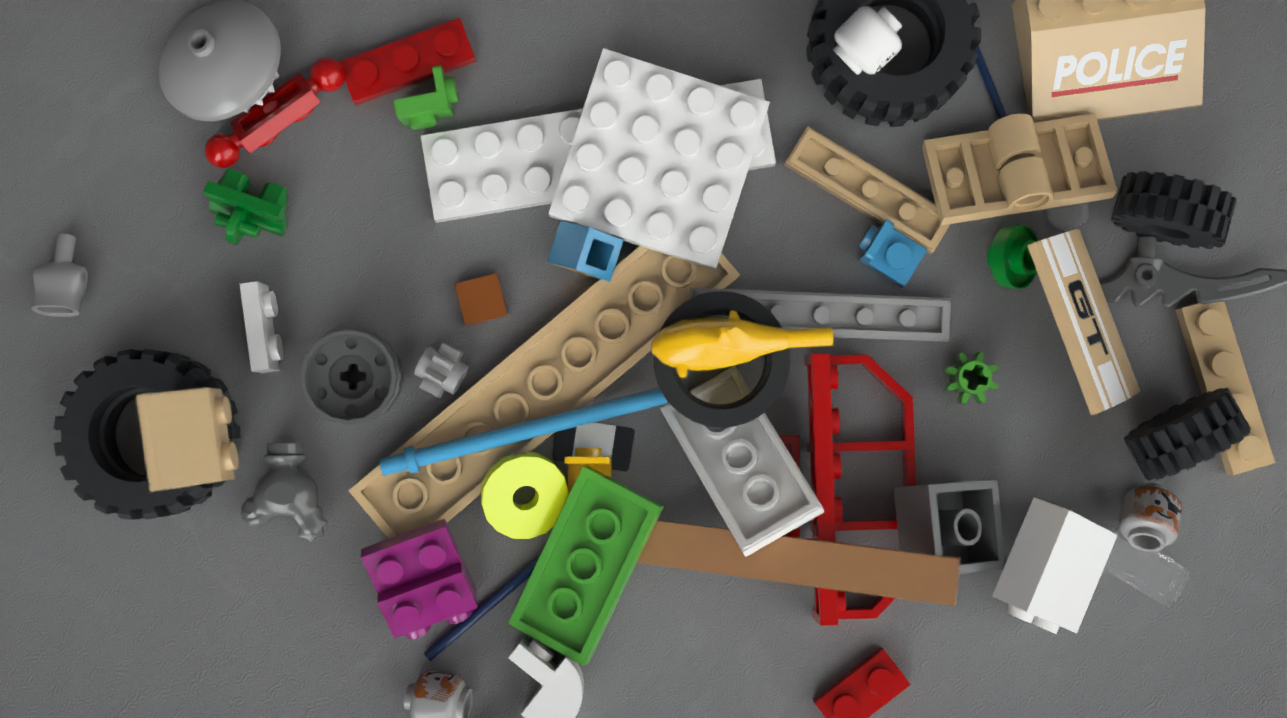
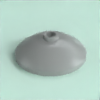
(219, 60)

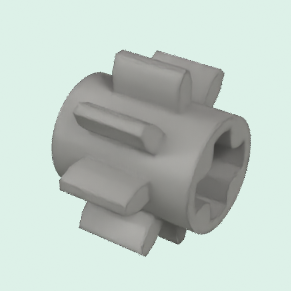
(441, 370)

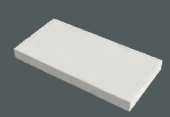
(745, 468)

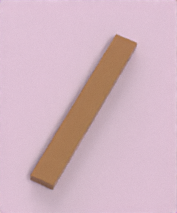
(807, 563)

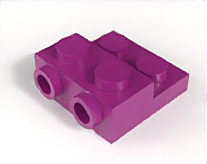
(420, 580)

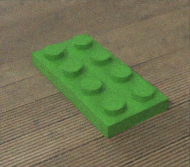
(585, 564)

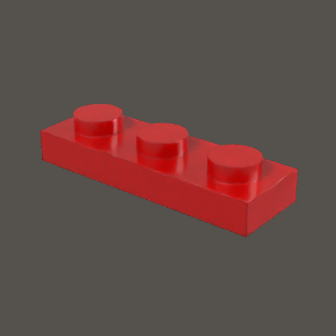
(407, 61)

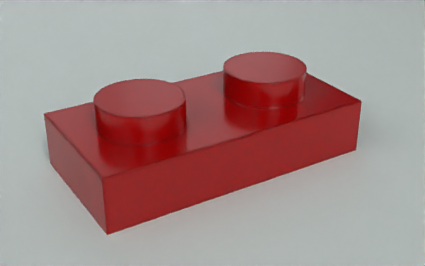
(863, 688)

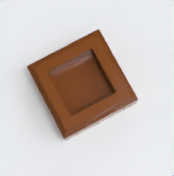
(481, 299)

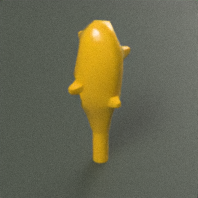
(728, 342)

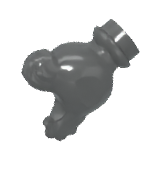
(286, 493)

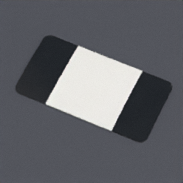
(614, 441)

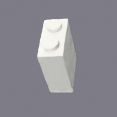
(1054, 567)

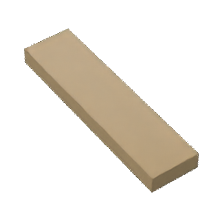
(866, 188)

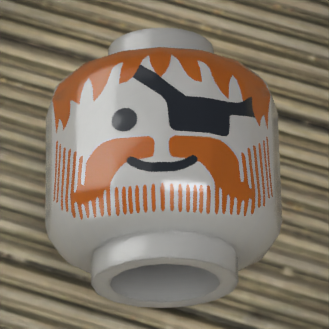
(1150, 517)
(438, 696)

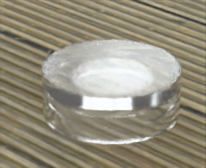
(1067, 217)

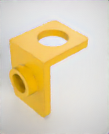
(590, 457)

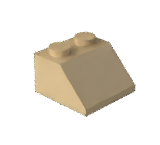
(187, 438)

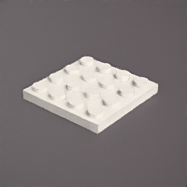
(659, 159)

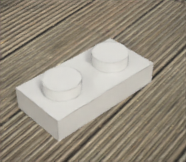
(263, 344)

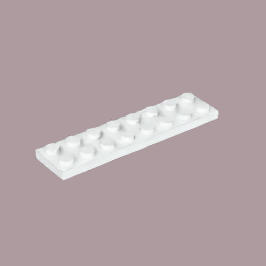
(521, 161)

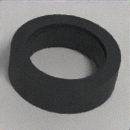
(759, 399)

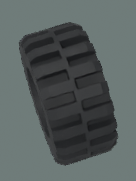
(896, 96)
(91, 425)

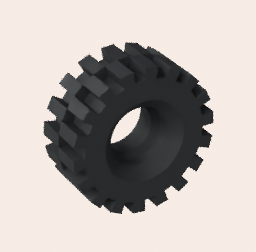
(1174, 209)
(1187, 434)

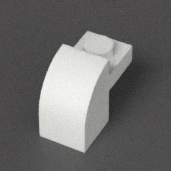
(560, 683)

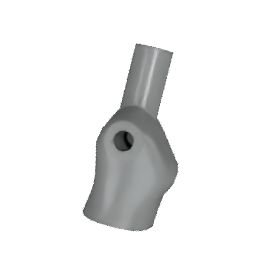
(60, 283)

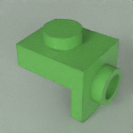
(425, 109)

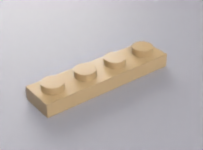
(1221, 365)

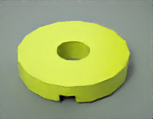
(528, 519)

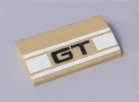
(1084, 320)

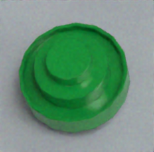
(1011, 258)

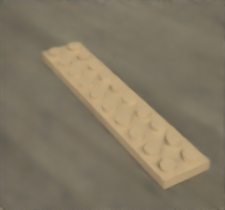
(548, 374)

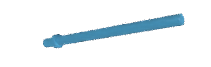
(414, 459)

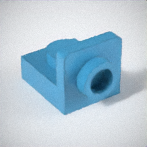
(890, 253)

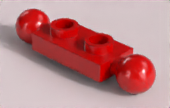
(280, 109)

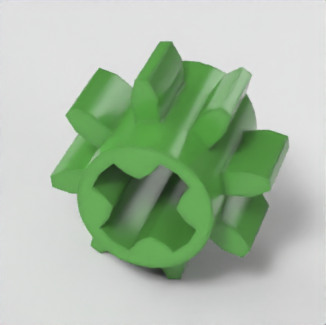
(981, 372)

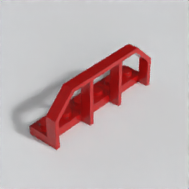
(826, 466)

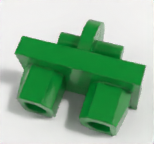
(245, 213)

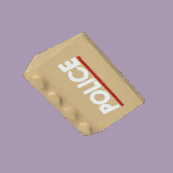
(1110, 56)

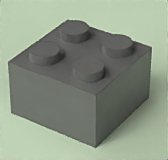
(954, 522)

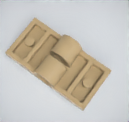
(1018, 168)

